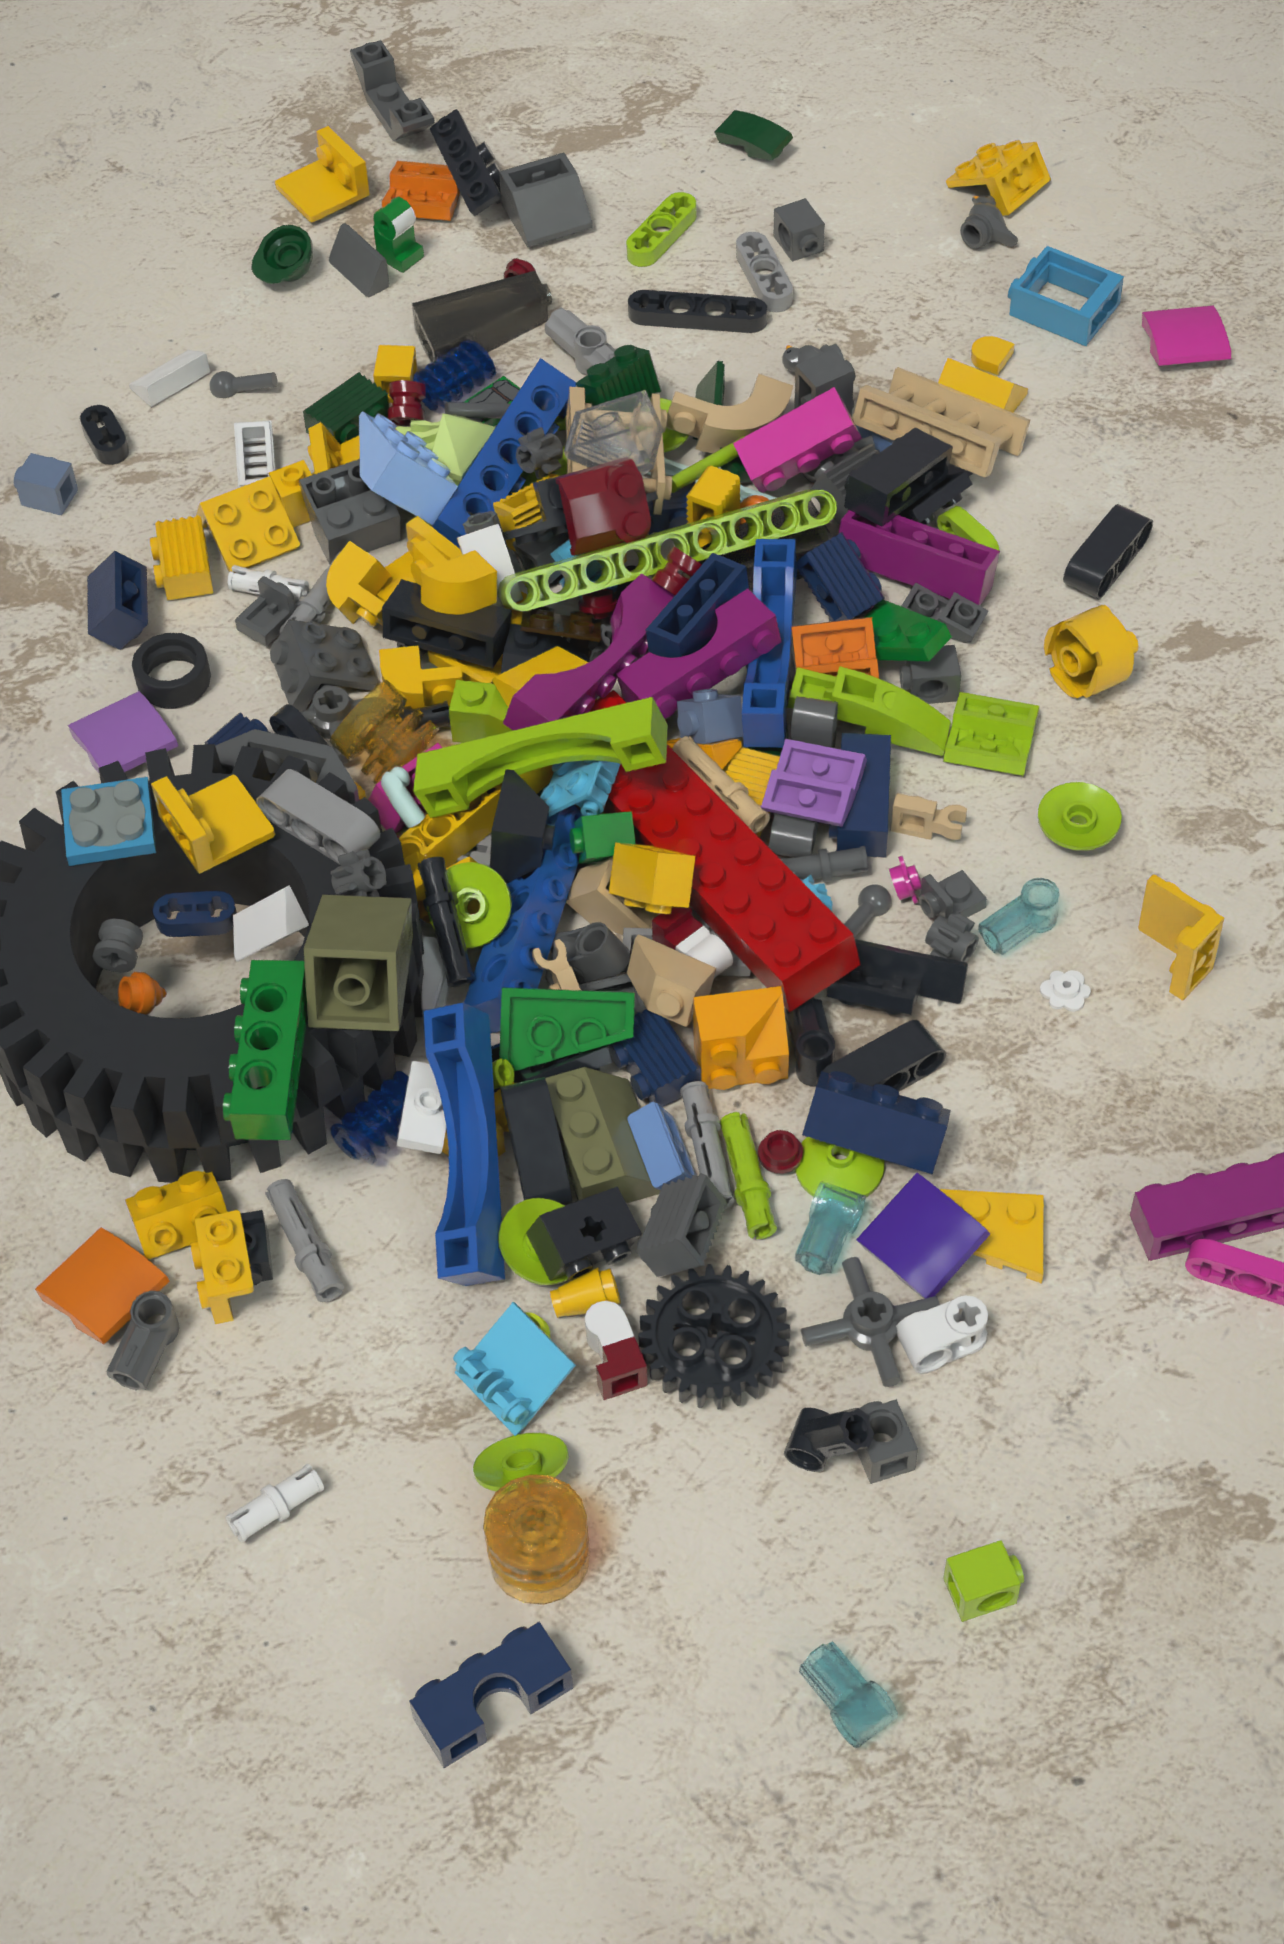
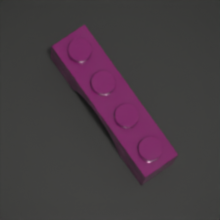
(742, 635)

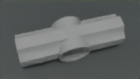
(583, 342)

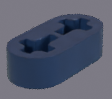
(194, 914)

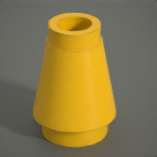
(585, 1291)

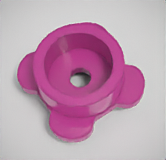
(905, 880)

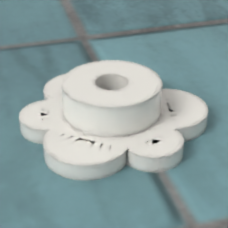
(1065, 990)

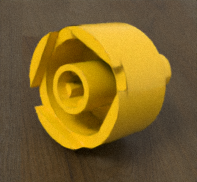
(1090, 652)

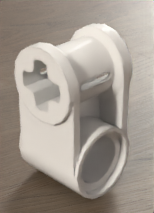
(942, 1334)

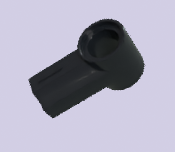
(810, 1040)
(826, 1435)

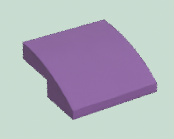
(123, 733)
(814, 782)

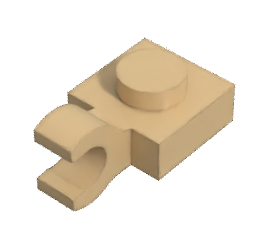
(921, 818)
(562, 973)

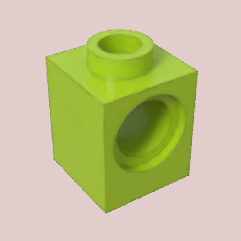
(983, 1580)

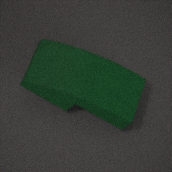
(758, 135)

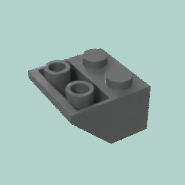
(544, 199)
(347, 511)

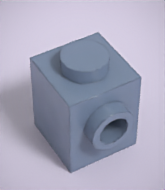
(45, 484)
(710, 716)

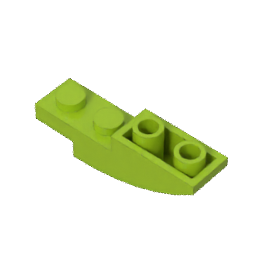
(877, 706)

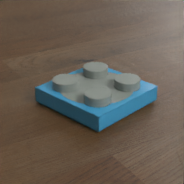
(108, 821)

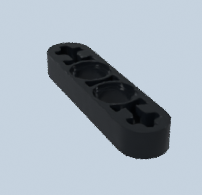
(697, 307)

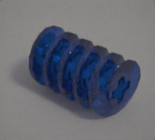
(455, 374)
(373, 1121)

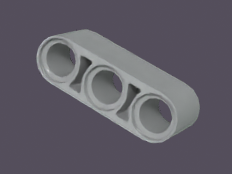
(317, 816)

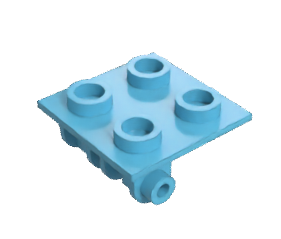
(580, 784)
(513, 1368)

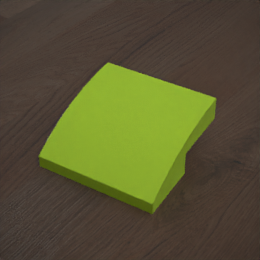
(991, 733)

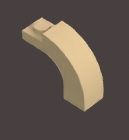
(722, 425)

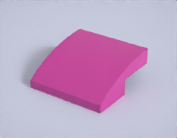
(1186, 335)

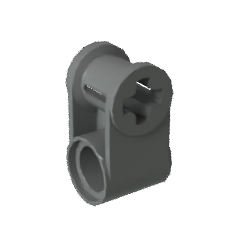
(592, 953)

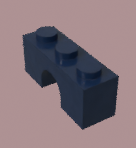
(522, 1665)

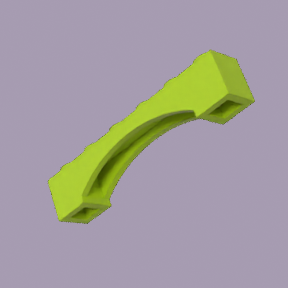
(620, 734)

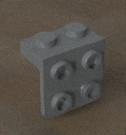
(316, 655)

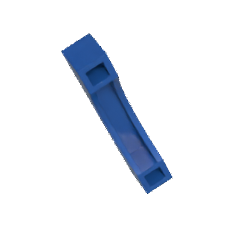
(769, 674)
(471, 1218)

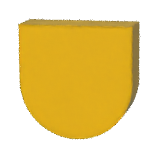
(991, 353)

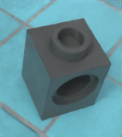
(798, 229)
(934, 679)
(893, 1457)

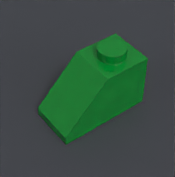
(596, 835)

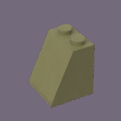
(358, 962)

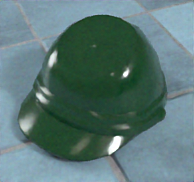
(283, 255)

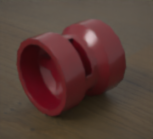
(406, 402)
(668, 576)

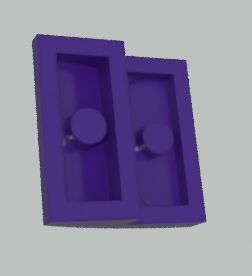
(923, 1236)

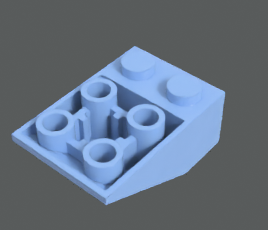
(403, 468)

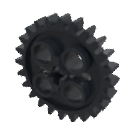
(705, 1371)

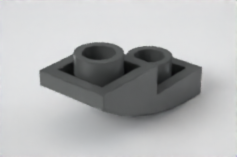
(958, 613)

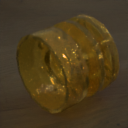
(381, 732)
(532, 1563)

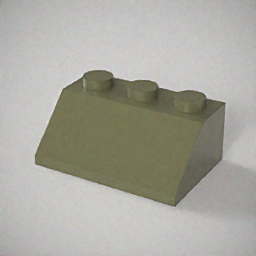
(595, 1133)

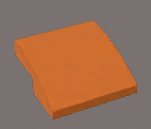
(425, 187)
(836, 644)
(100, 1284)

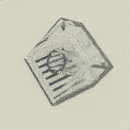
(616, 431)

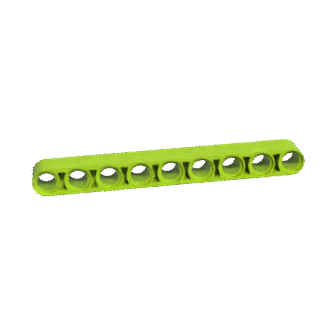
(649, 549)

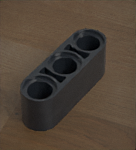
(1108, 551)
(894, 1058)
(536, 1141)

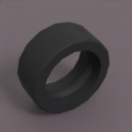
(167, 648)

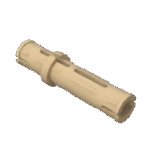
(731, 792)

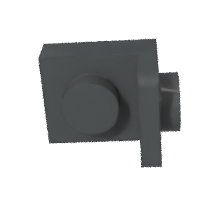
(951, 895)

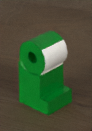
(396, 235)

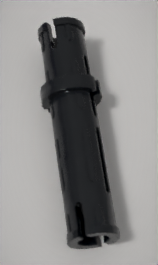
(442, 907)

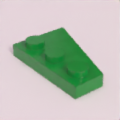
(905, 633)
(561, 1022)

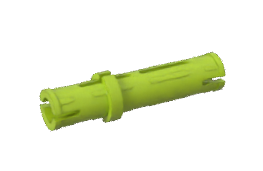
(751, 1190)

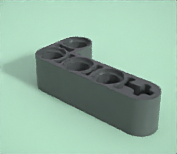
(813, 723)

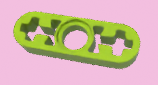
(656, 241)

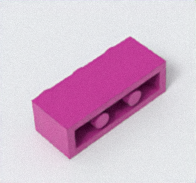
(797, 441)

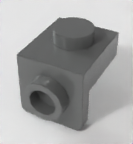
(267, 613)

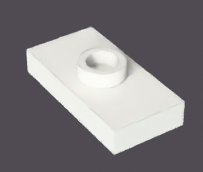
(422, 1114)

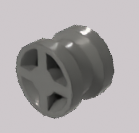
(118, 945)

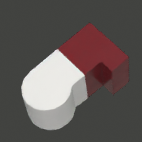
(691, 938)
(622, 1361)

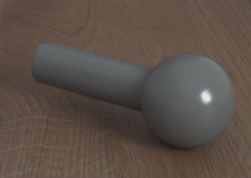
(225, 384)
(872, 901)

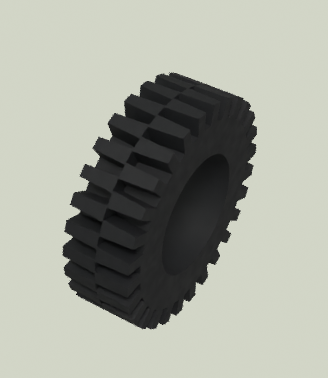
(151, 1079)

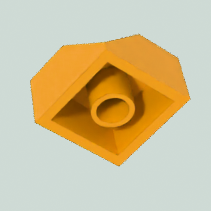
(741, 1037)

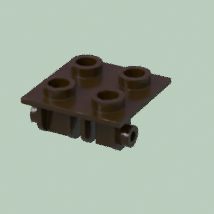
(578, 626)

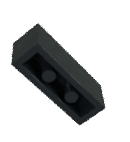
(897, 476)
(470, 637)

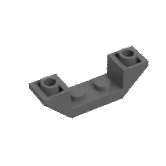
(384, 95)
(276, 747)

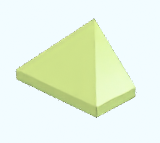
(459, 443)

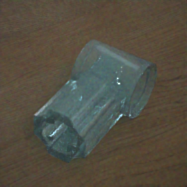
(1021, 916)
(831, 1218)
(856, 1706)

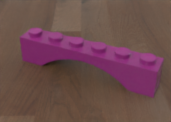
(575, 690)

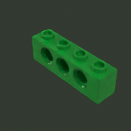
(269, 1110)

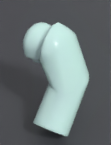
(394, 786)

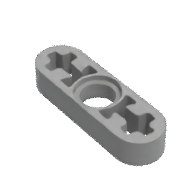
(766, 259)

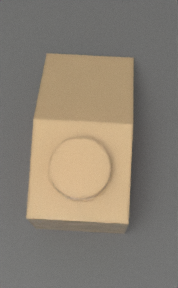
(592, 900)
(668, 979)

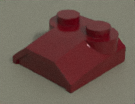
(604, 505)

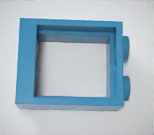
(1075, 275)

